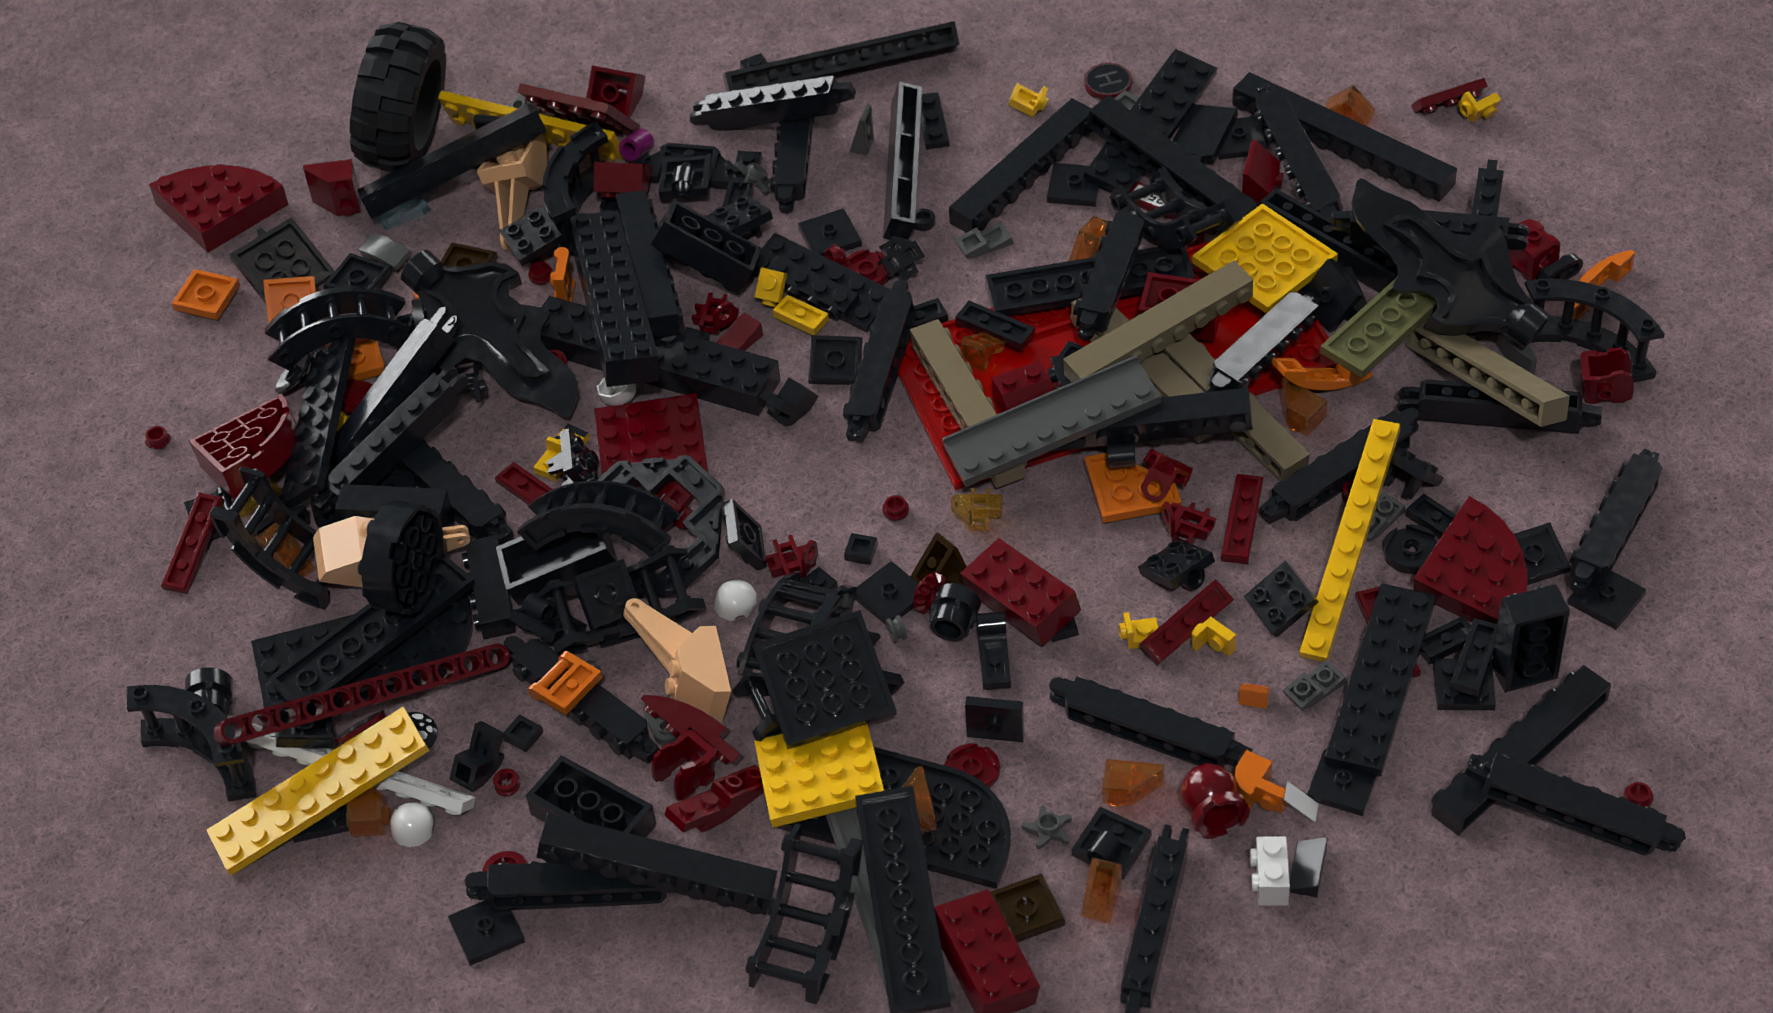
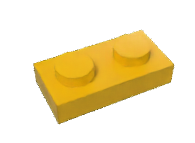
(800, 315)

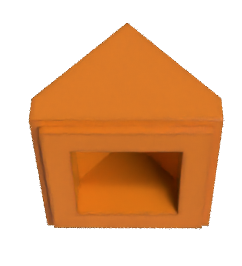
(1254, 695)

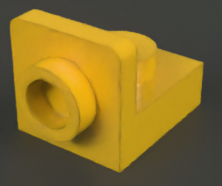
(541, 467)
(1136, 630)
(1217, 636)

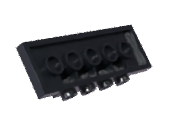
(822, 282)

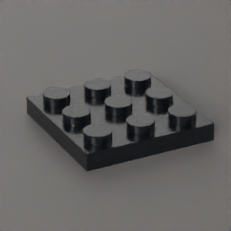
(281, 254)

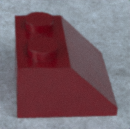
(616, 88)
(1261, 173)
(621, 177)
(334, 186)
(1020, 386)

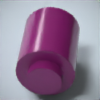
(636, 144)

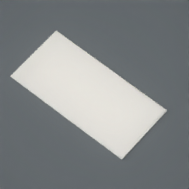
(1301, 801)

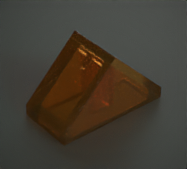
(1352, 105)
(1102, 890)

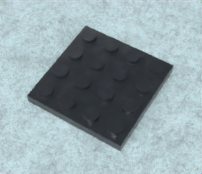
(824, 679)

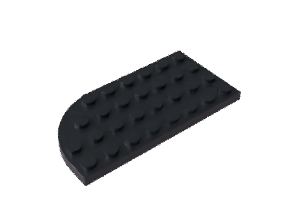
(439, 638)
(970, 820)

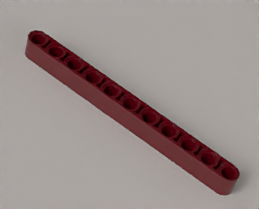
(351, 694)

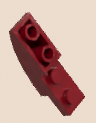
(685, 717)
(718, 804)

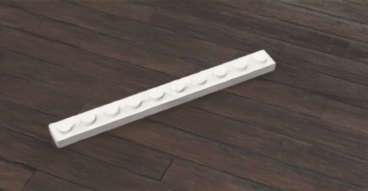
(401, 783)

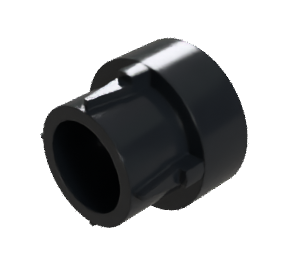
(953, 611)
(212, 685)

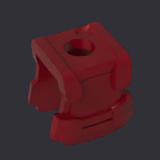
(1541, 251)
(1606, 376)
(691, 775)

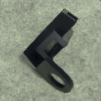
(902, 252)

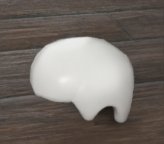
(616, 394)
(735, 599)
(411, 824)

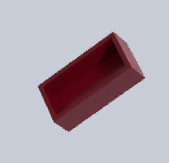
(1025, 591)
(985, 955)

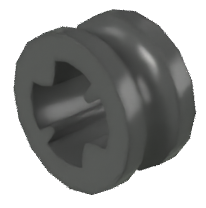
(896, 628)

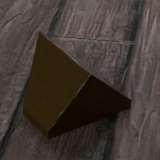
(943, 558)

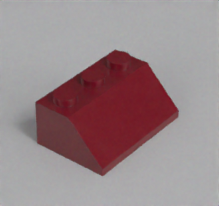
(1161, 287)

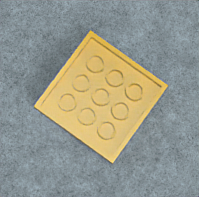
(1270, 251)
(817, 775)

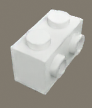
(1272, 870)

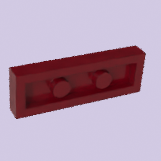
(1449, 97)

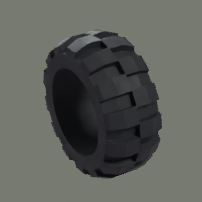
(397, 96)

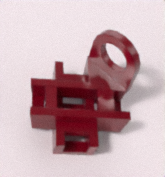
(718, 317)
(1166, 471)
(677, 493)
(1177, 526)
(786, 563)

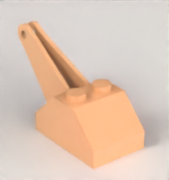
(512, 177)
(342, 544)
(691, 659)

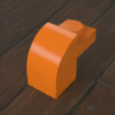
(1253, 783)

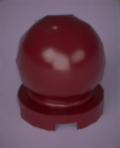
(1213, 800)

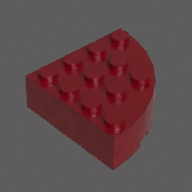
(218, 201)
(252, 440)
(1474, 565)

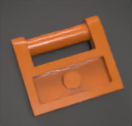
(561, 278)
(570, 687)

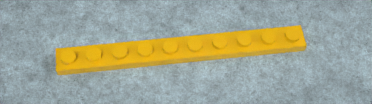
(1350, 541)

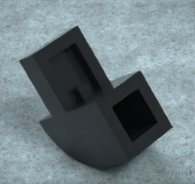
(790, 403)
(483, 758)

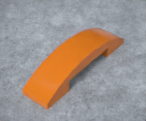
(1612, 267)
(1317, 378)

